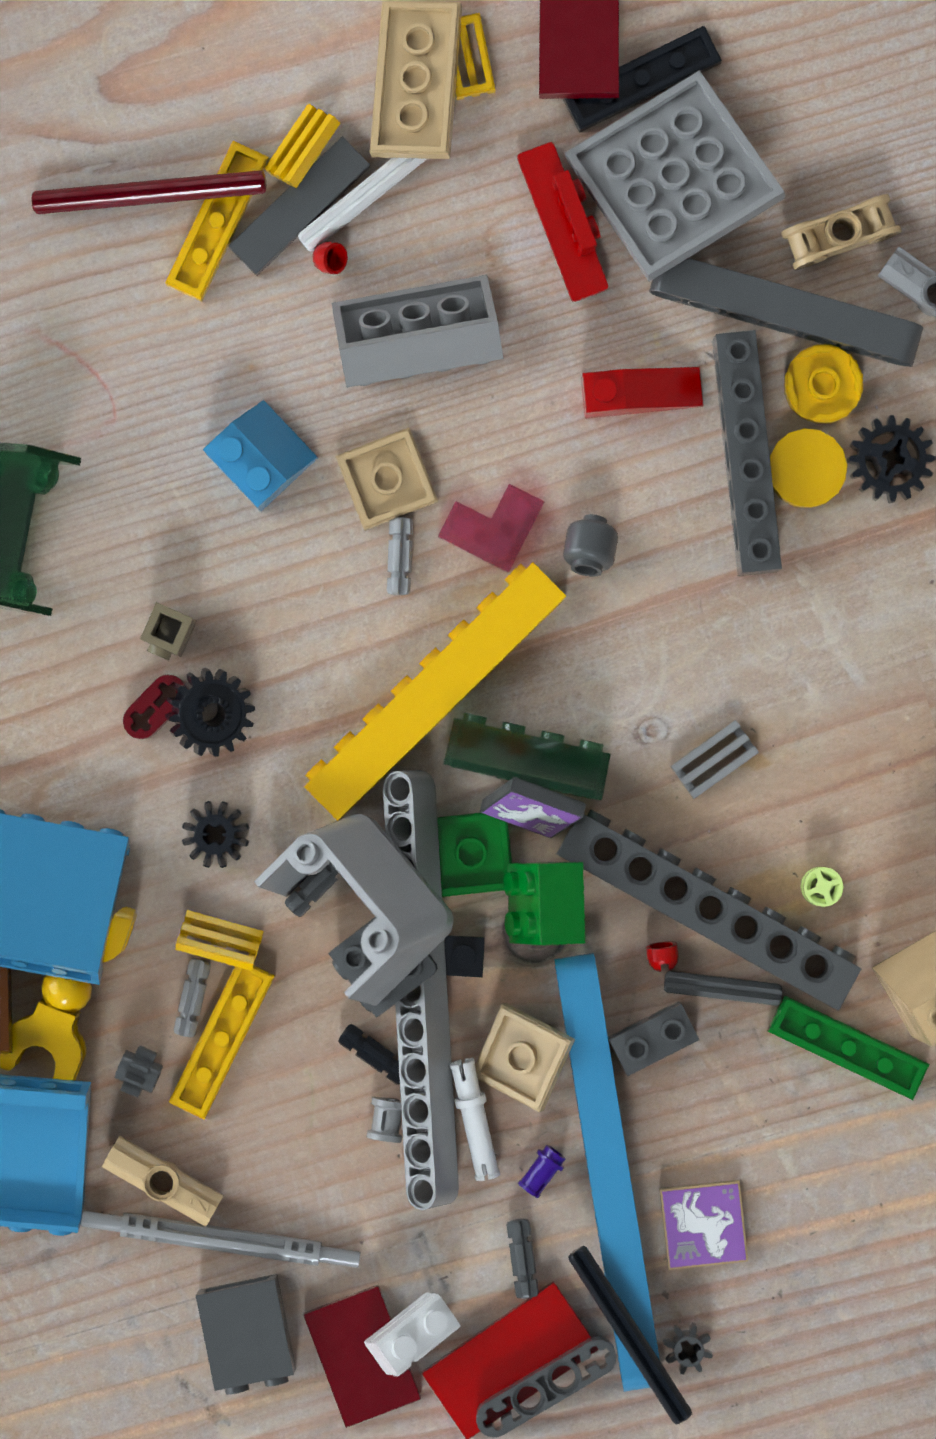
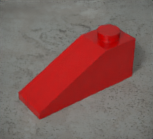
(640, 391)

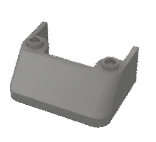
(406, 908)

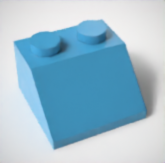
(260, 454)

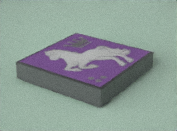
(533, 807)

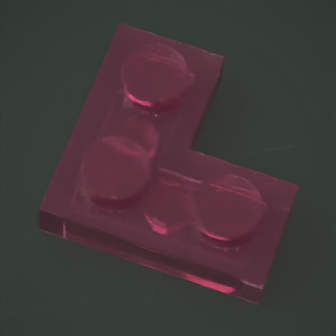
(497, 538)

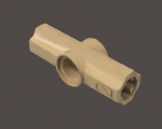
(138, 1168)

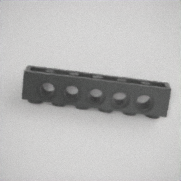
(746, 453)

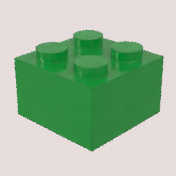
(545, 903)

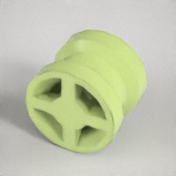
(831, 890)

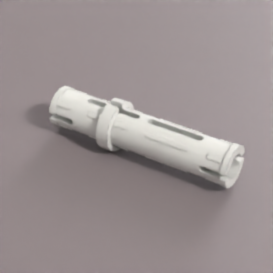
(472, 1108)

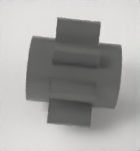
(138, 1071)
(692, 1338)

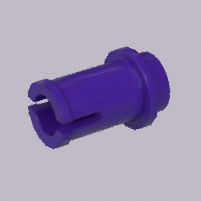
(542, 1171)

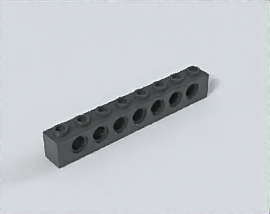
(829, 987)

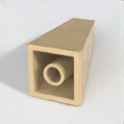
(911, 986)

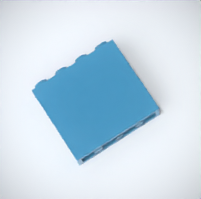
(57, 895)
(43, 1153)

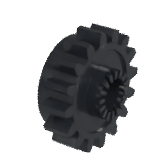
(190, 704)

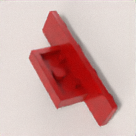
(564, 220)

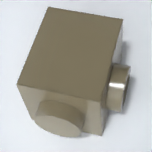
(167, 631)

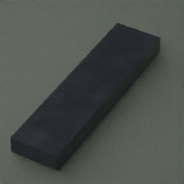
(648, 77)

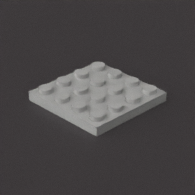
(674, 175)

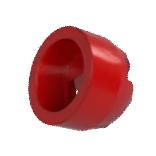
(330, 257)
(662, 953)

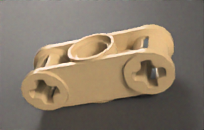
(867, 222)

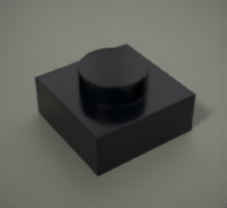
(464, 956)

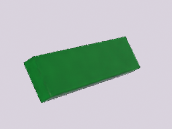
(848, 1047)

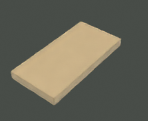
(416, 79)

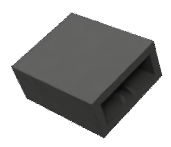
(246, 1334)

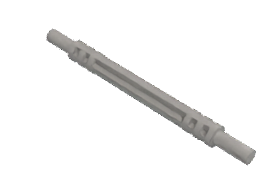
(220, 1239)

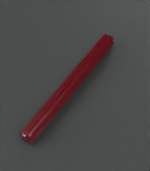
(149, 192)

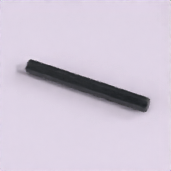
(630, 1335)

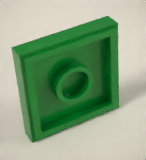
(472, 853)

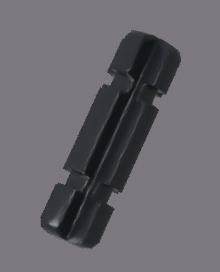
(371, 1052)

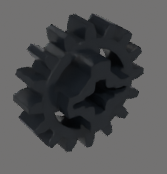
(908, 465)

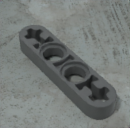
(549, 1392)

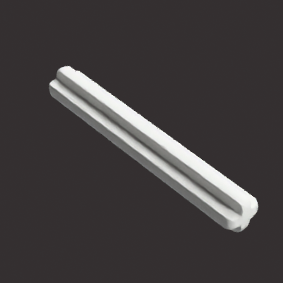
(357, 201)

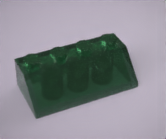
(538, 760)

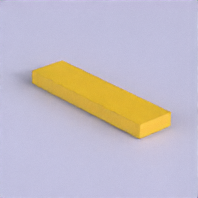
(213, 228)
(221, 1040)

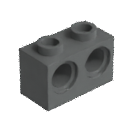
(653, 1038)

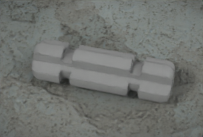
(400, 556)
(192, 997)

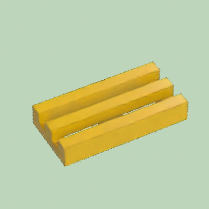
(474, 89)
(302, 145)
(221, 934)

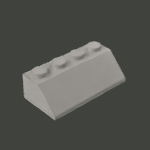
(417, 331)

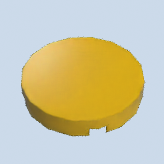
(823, 384)
(807, 468)

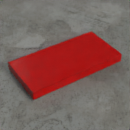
(504, 1354)

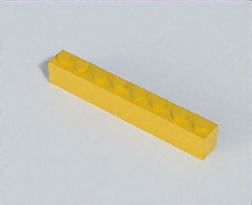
(435, 691)

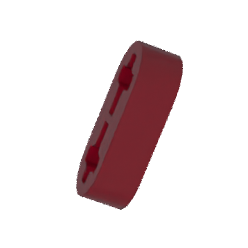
(145, 702)

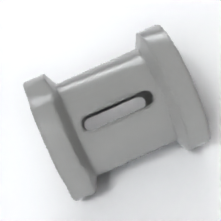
(386, 1120)

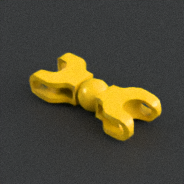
(57, 1014)

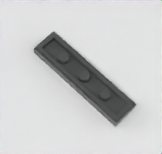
(299, 206)

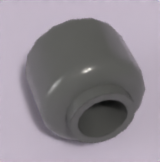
(590, 545)

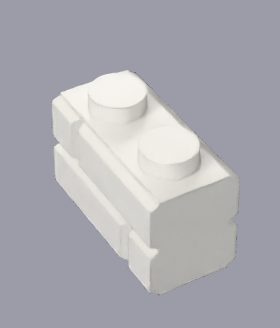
(412, 1334)

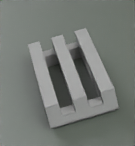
(742, 739)

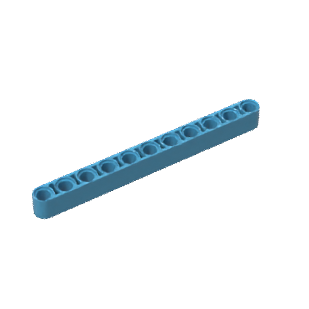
(605, 1151)

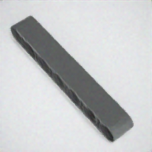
(790, 311)

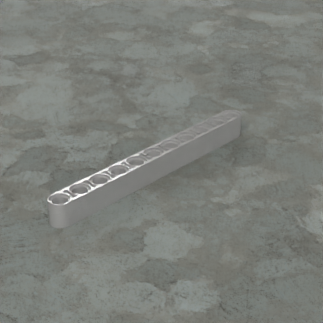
(423, 1009)

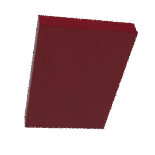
(579, 49)
(352, 1372)

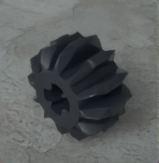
(215, 820)

